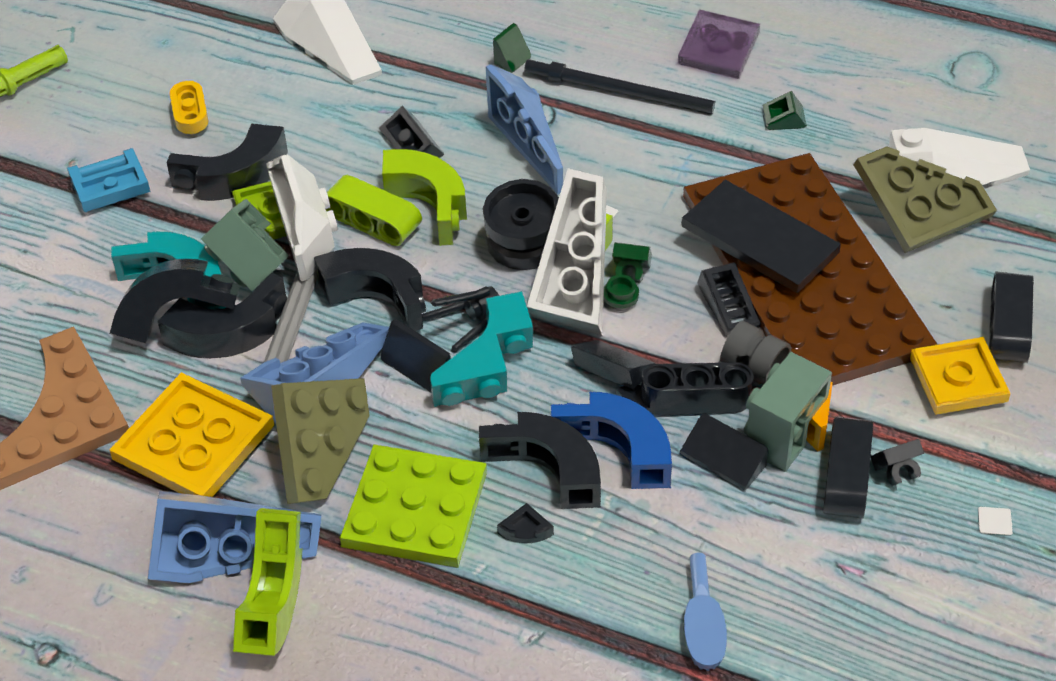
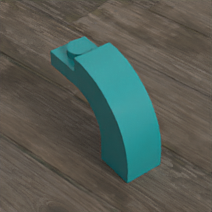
(161, 247)

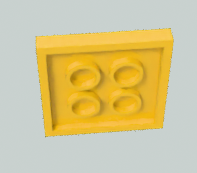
(192, 437)

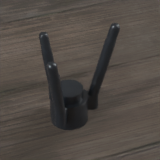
(475, 306)

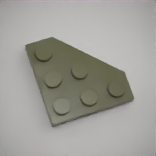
(921, 198)
(317, 432)

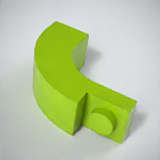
(428, 179)
(270, 602)

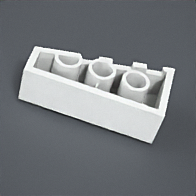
(571, 267)

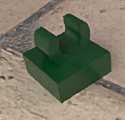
(631, 256)

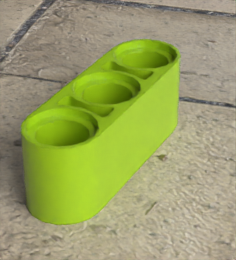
(373, 210)

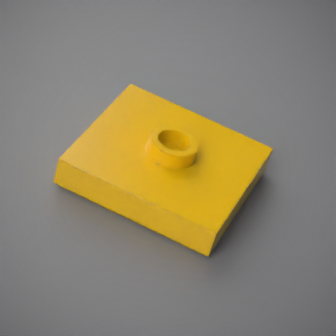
(959, 375)

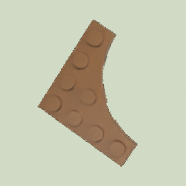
(69, 416)

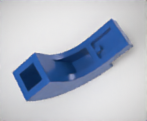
(629, 429)

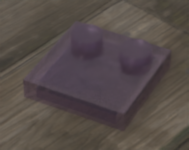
(719, 44)

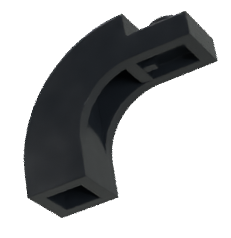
(235, 170)
(375, 274)
(166, 283)
(224, 331)
(554, 446)

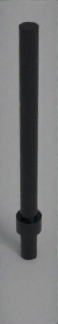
(558, 72)

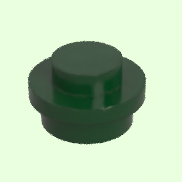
(621, 291)

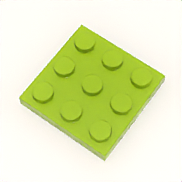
(414, 505)

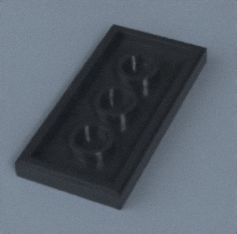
(761, 235)

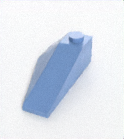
(520, 117)
(341, 358)

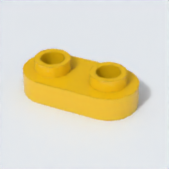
(189, 107)

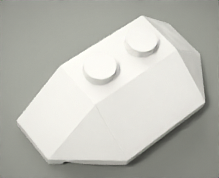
(302, 212)

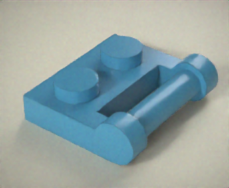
(109, 180)

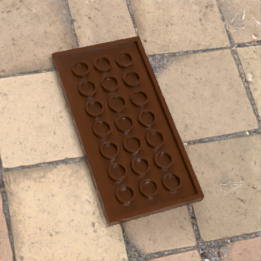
(853, 310)

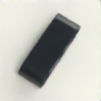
(1011, 316)
(696, 388)
(848, 467)

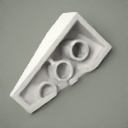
(331, 34)
(962, 155)

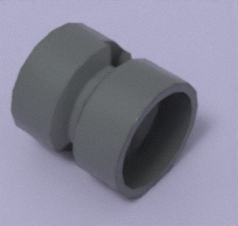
(750, 347)

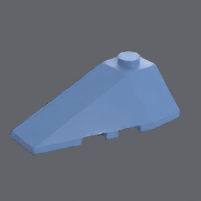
(211, 537)

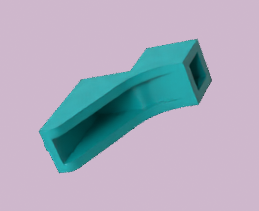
(480, 366)

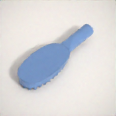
(704, 620)

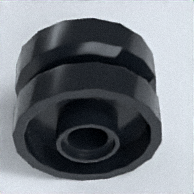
(518, 222)

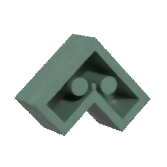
(244, 245)
(785, 406)

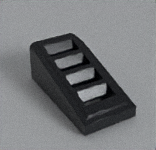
(729, 275)

